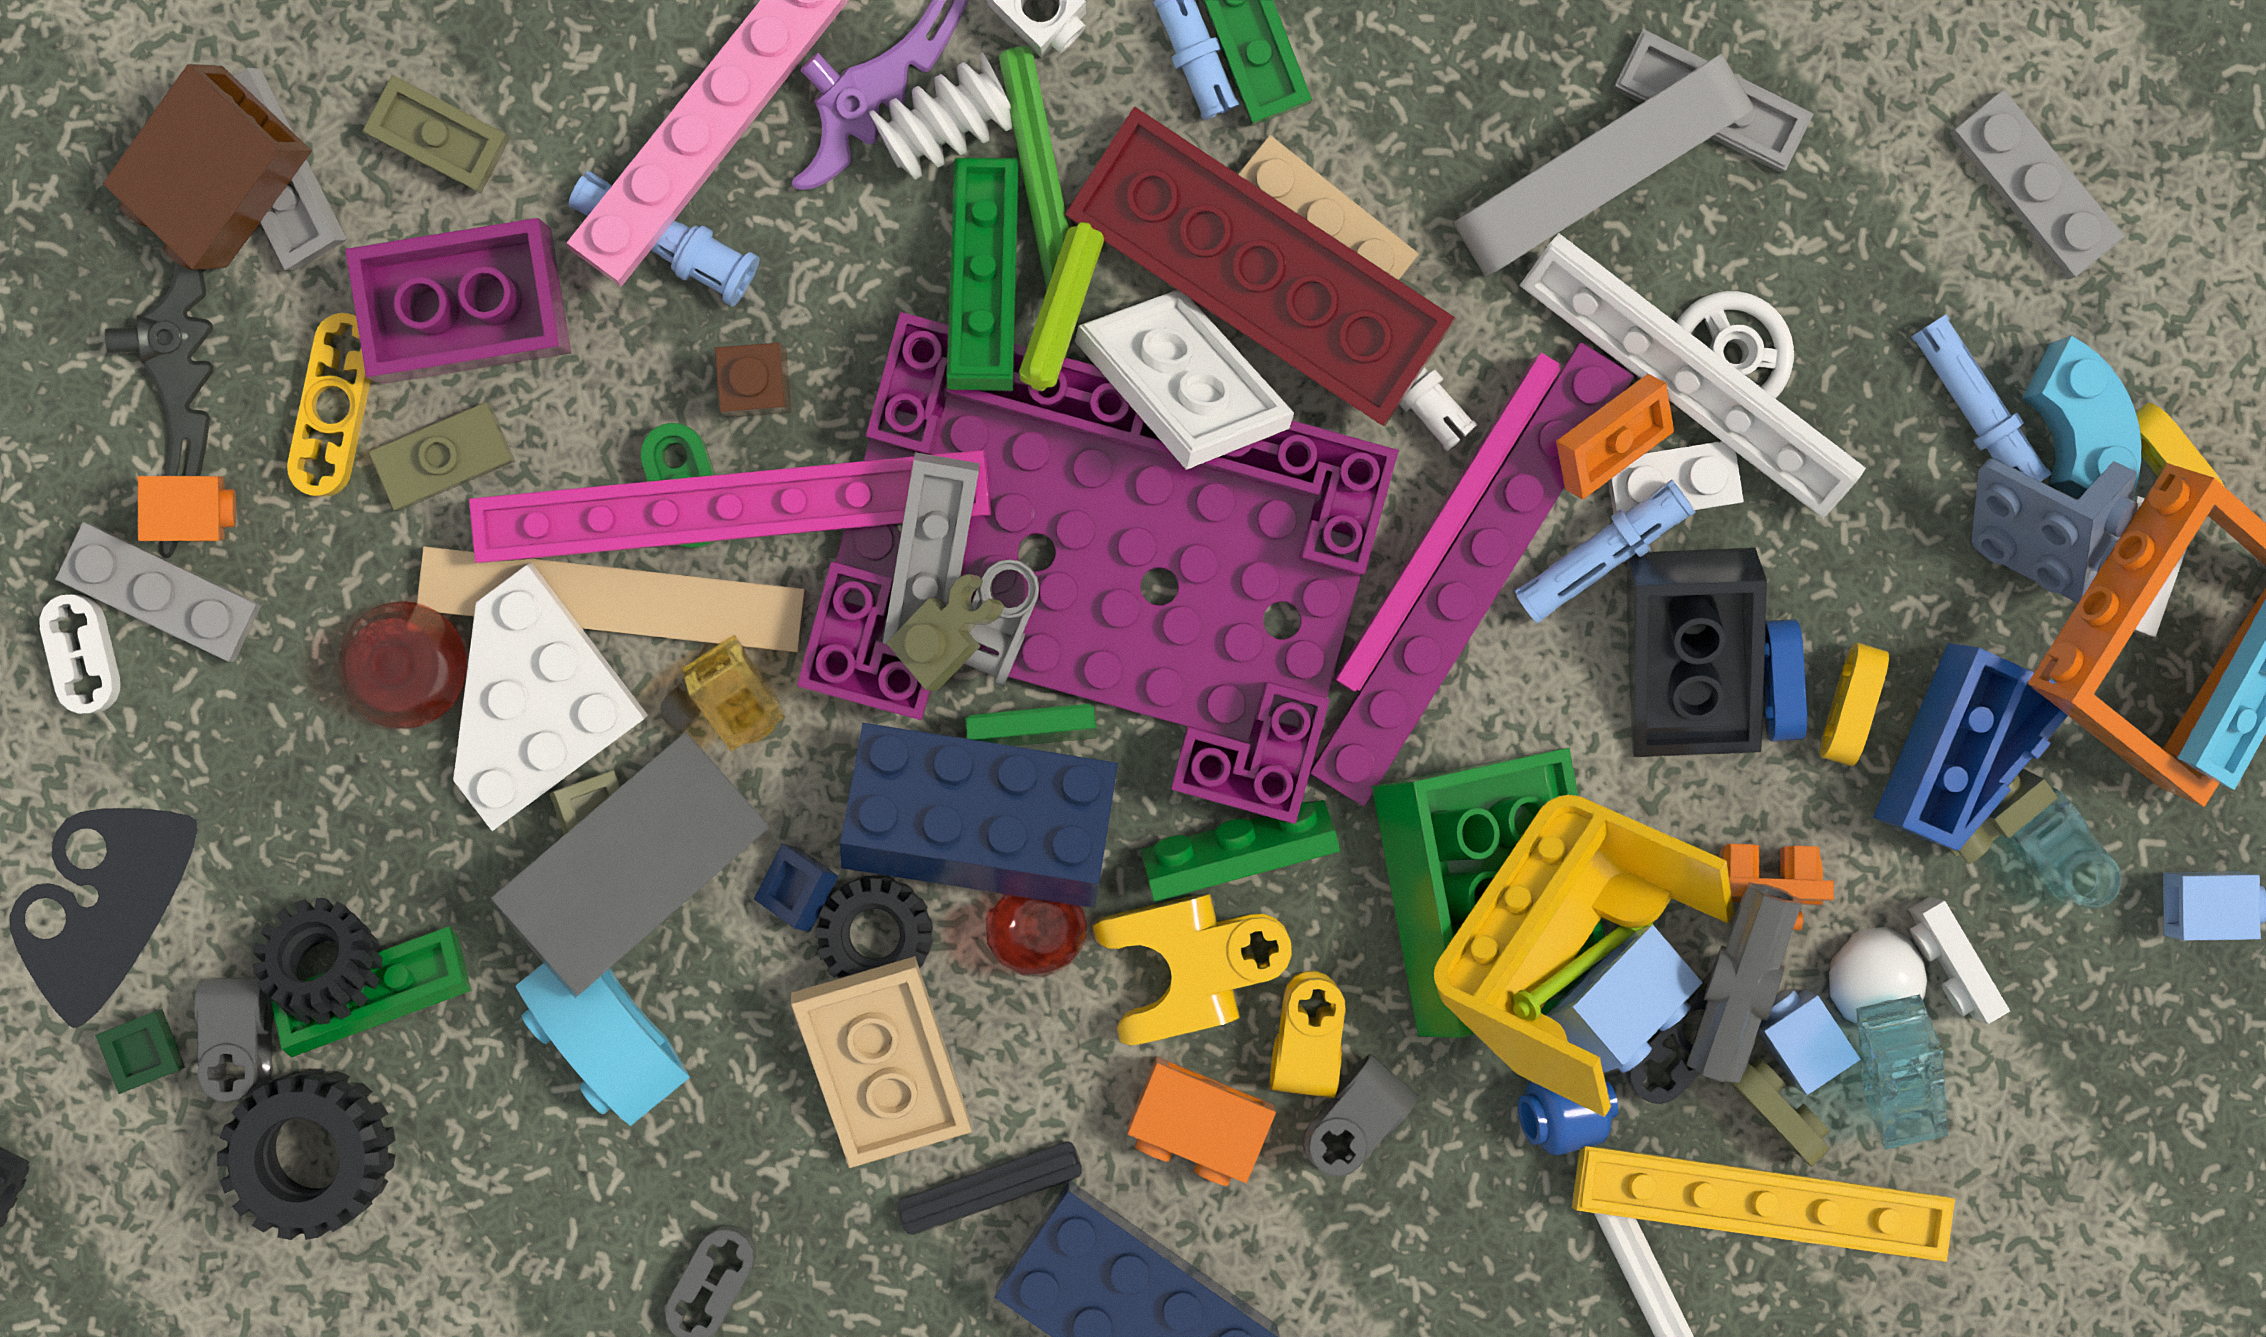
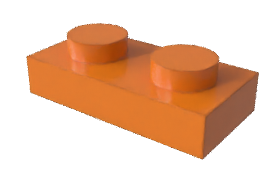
(1615, 436)

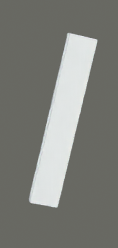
(1694, 374)

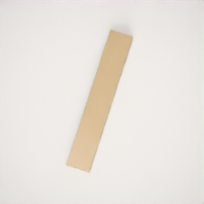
(628, 599)

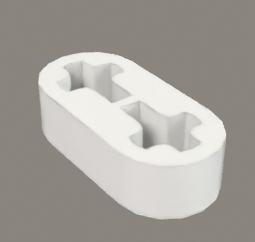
(64, 656)

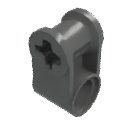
(234, 1027)
(1367, 1107)

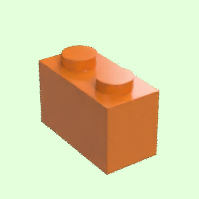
(1200, 1122)

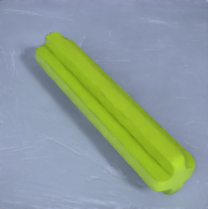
(1061, 307)

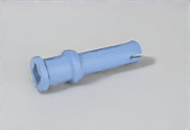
(689, 250)

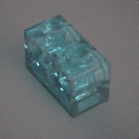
(1902, 1071)

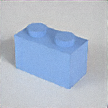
(1627, 1000)

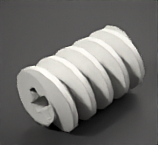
(944, 117)

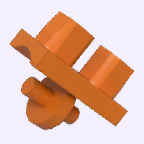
(1799, 873)

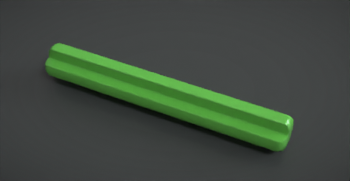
(1035, 154)

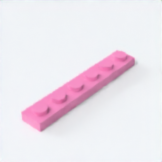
(699, 133)

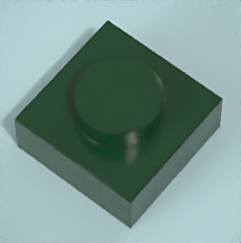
(140, 1051)

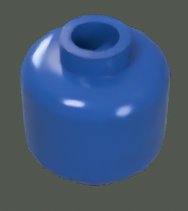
(1562, 1124)

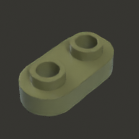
(1797, 1127)

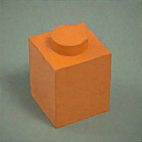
(184, 508)

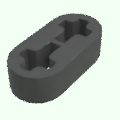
(698, 1275)

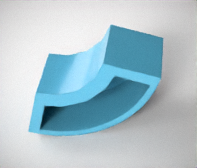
(2085, 414)
(605, 1040)

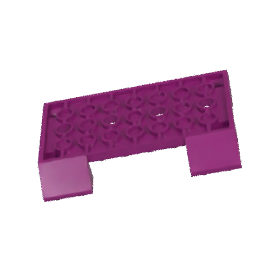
(1086, 471)

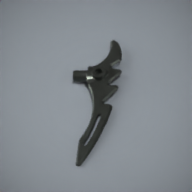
(166, 344)

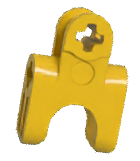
(1202, 961)

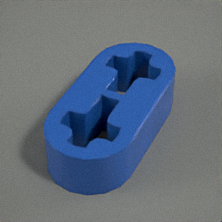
(1784, 681)

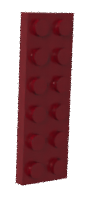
(1260, 266)

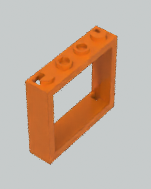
(2118, 603)

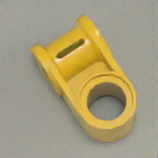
(1308, 1048)

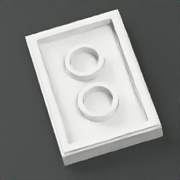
(1184, 378)

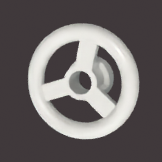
(1754, 355)

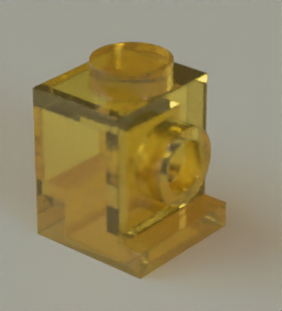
(715, 680)

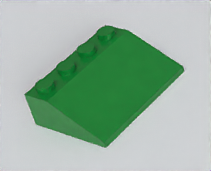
(1443, 848)

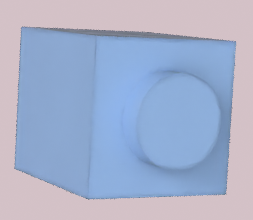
(2213, 905)
(1806, 1040)

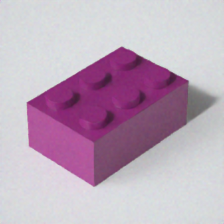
(458, 301)

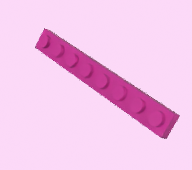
(701, 509)

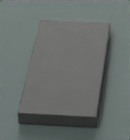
(629, 864)

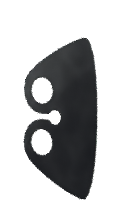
(134, 888)

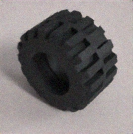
(267, 1188)

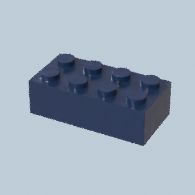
(978, 815)
(1105, 1277)

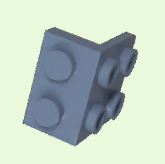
(2048, 532)

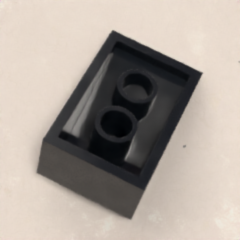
(1696, 651)

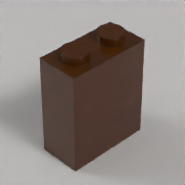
(206, 167)

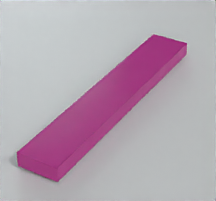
(1447, 522)

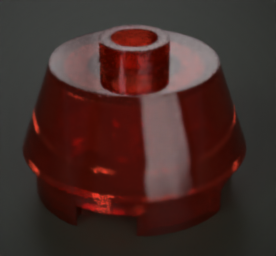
(402, 665)

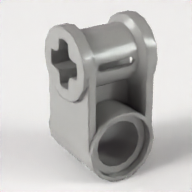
(1007, 630)

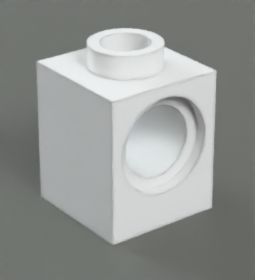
(1043, 36)

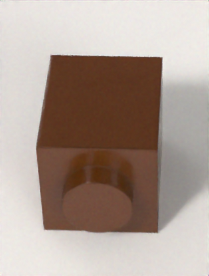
(753, 380)

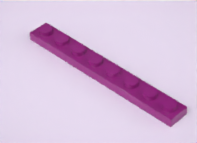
(1465, 581)

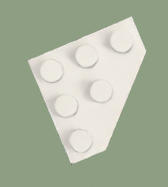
(532, 699)

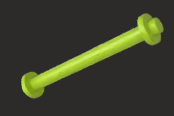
(1528, 1004)

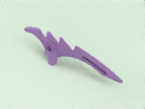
(861, 88)

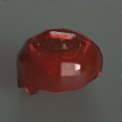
(1035, 934)

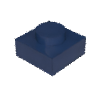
(796, 887)

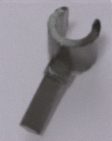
(678, 707)

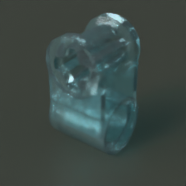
(2060, 842)

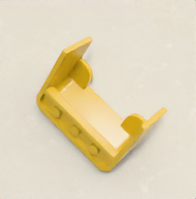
(1540, 911)

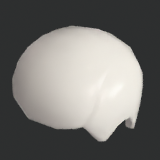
(1874, 969)

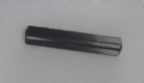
(989, 1188)

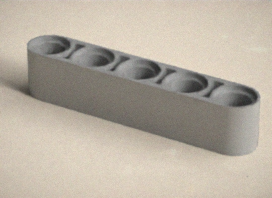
(1603, 165)

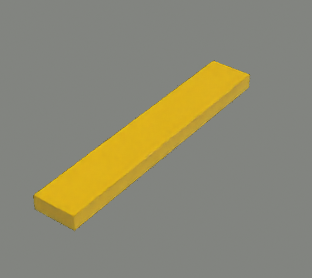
(1763, 1203)

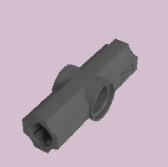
(1744, 982)

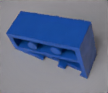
(1966, 746)

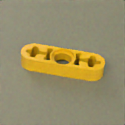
(305, 448)

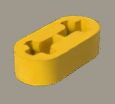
(2166, 443)
(1854, 704)

